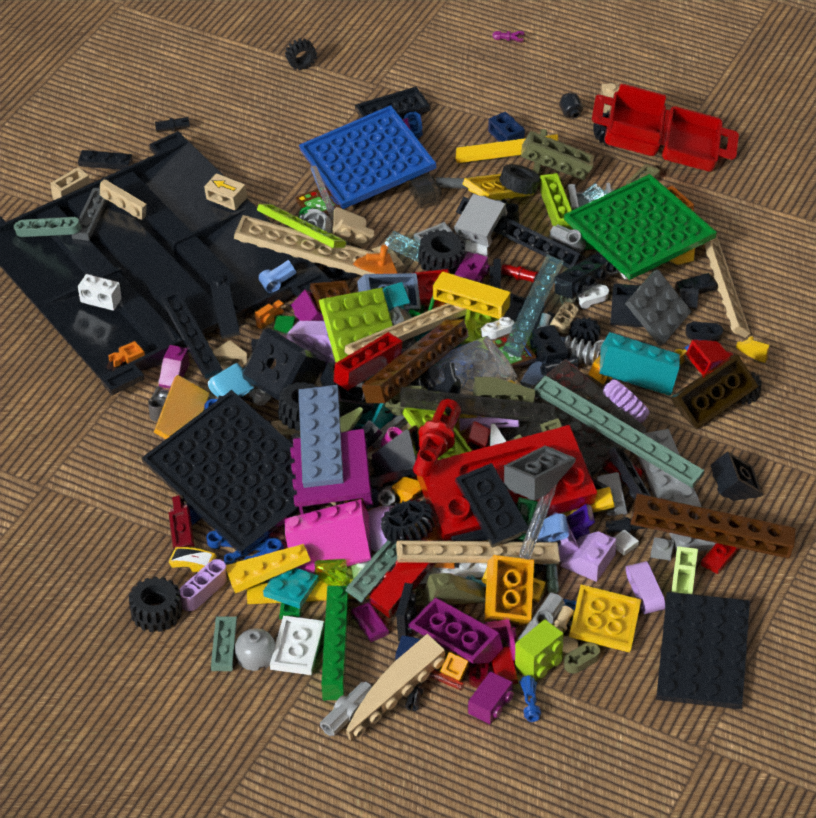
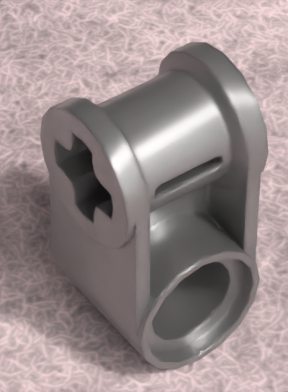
(157, 402)

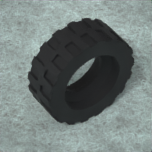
(519, 179)

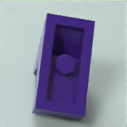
(580, 521)

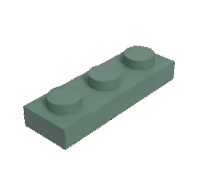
(224, 644)

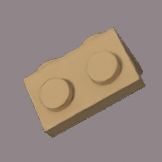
(351, 227)

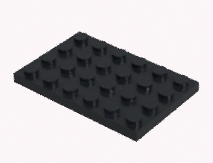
(703, 650)

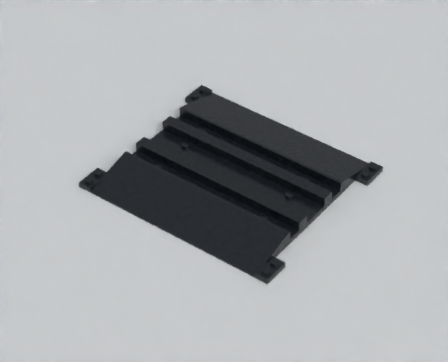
(166, 252)

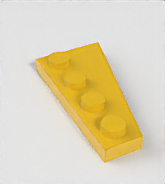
(261, 568)

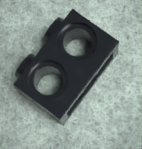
(548, 344)

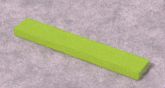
(301, 225)

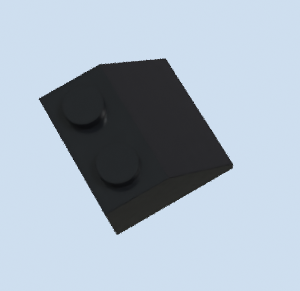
(735, 478)

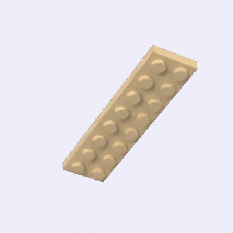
(298, 244)

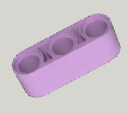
(203, 585)
(645, 587)

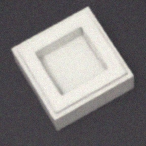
(625, 542)

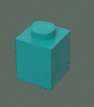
(396, 296)

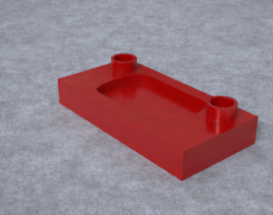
(453, 510)

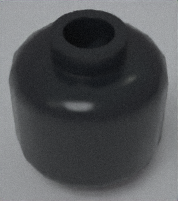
(570, 105)

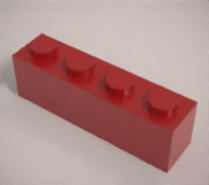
(367, 361)
(388, 593)

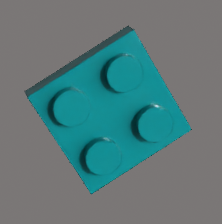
(291, 587)

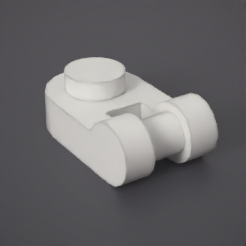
(594, 295)

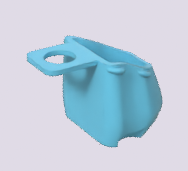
(230, 380)

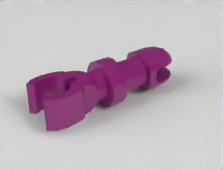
(498, 35)

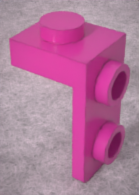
(506, 632)

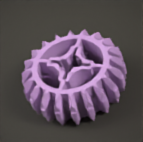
(626, 399)

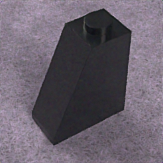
(398, 453)

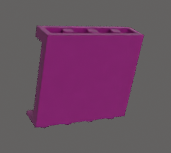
(355, 474)

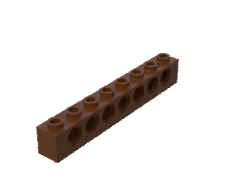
(414, 361)
(713, 526)

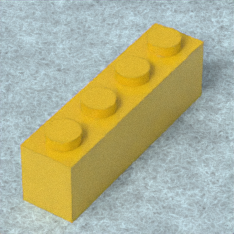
(471, 295)

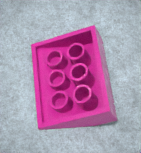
(332, 534)

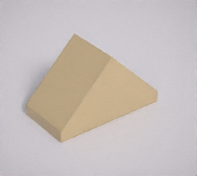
(230, 354)

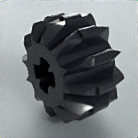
(585, 329)

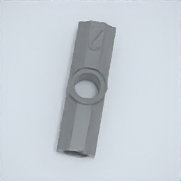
(547, 611)
(344, 709)

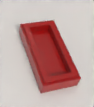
(504, 665)

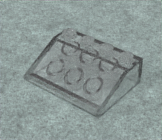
(474, 360)

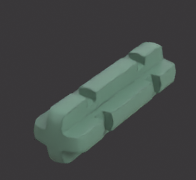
(552, 578)

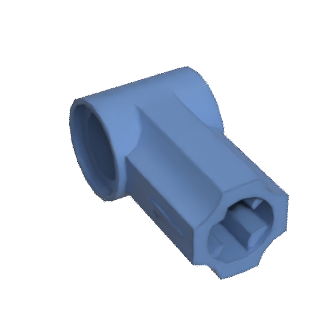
(272, 279)

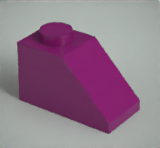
(174, 363)

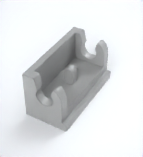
(613, 481)

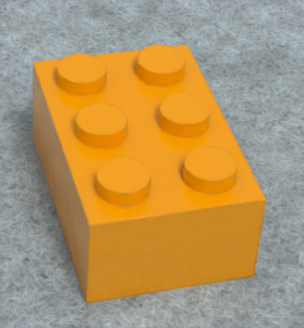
(509, 590)

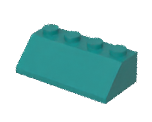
(639, 363)

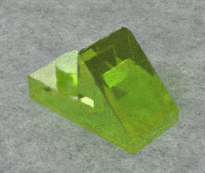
(332, 572)

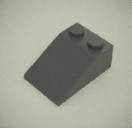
(537, 472)

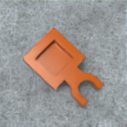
(267, 314)
(126, 353)

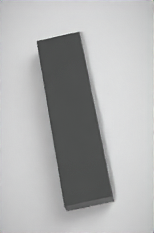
(90, 215)

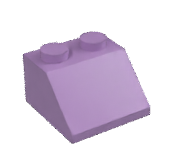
(593, 555)

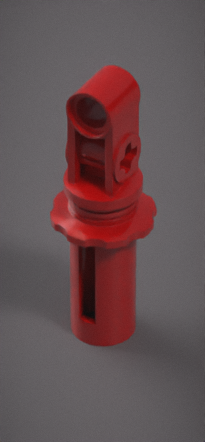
(436, 437)

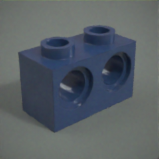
(505, 128)

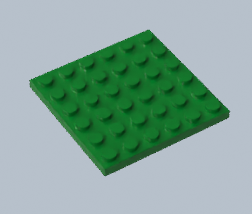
(640, 226)

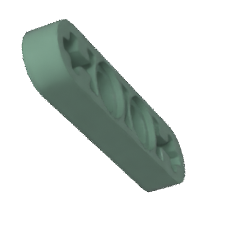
(66, 226)

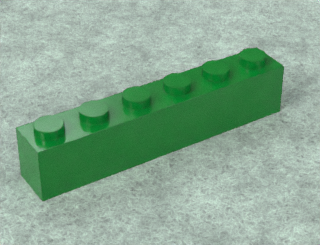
(335, 643)

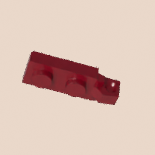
(180, 524)

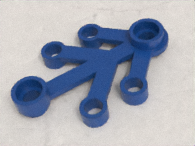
(269, 545)

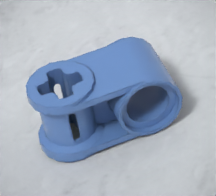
(554, 529)

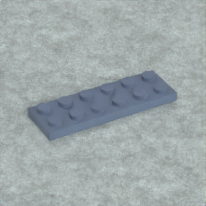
(320, 436)

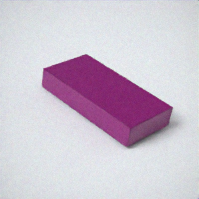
(369, 622)

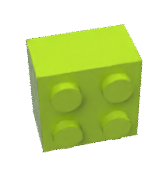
(539, 650)

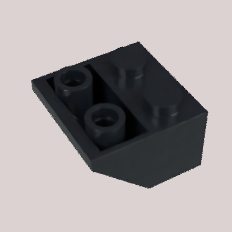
(620, 313)

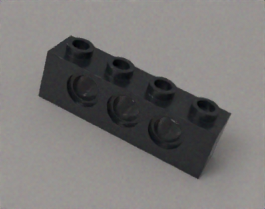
(584, 276)

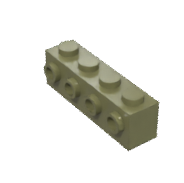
(557, 155)

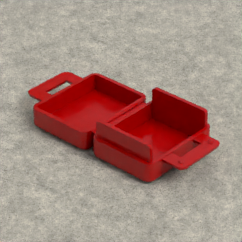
(642, 123)

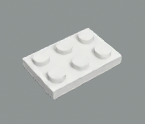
(297, 645)

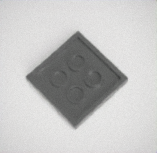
(658, 307)

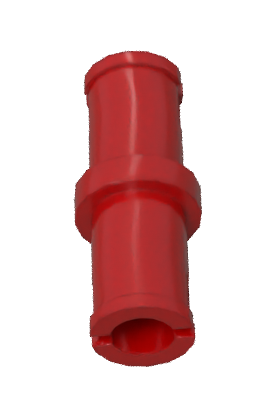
(519, 273)

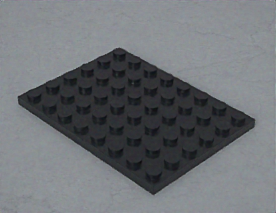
(230, 471)

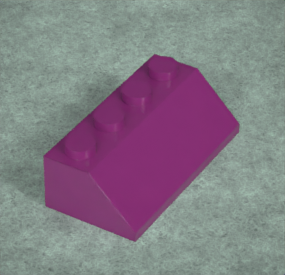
(458, 632)

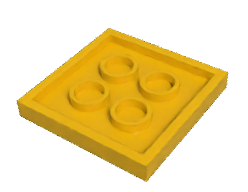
(605, 618)

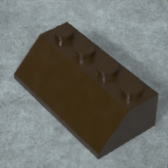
(714, 391)

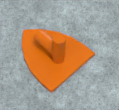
(377, 263)

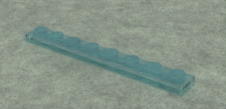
(532, 306)

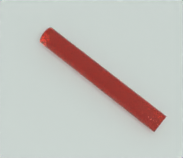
(447, 680)

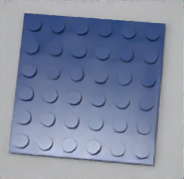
(367, 156)

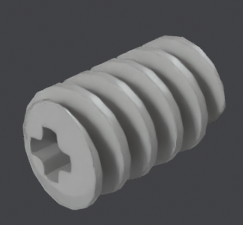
(581, 351)

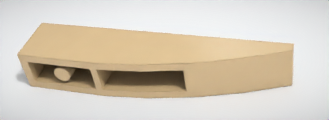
(397, 682)

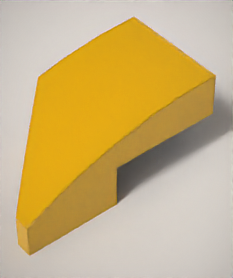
(754, 349)

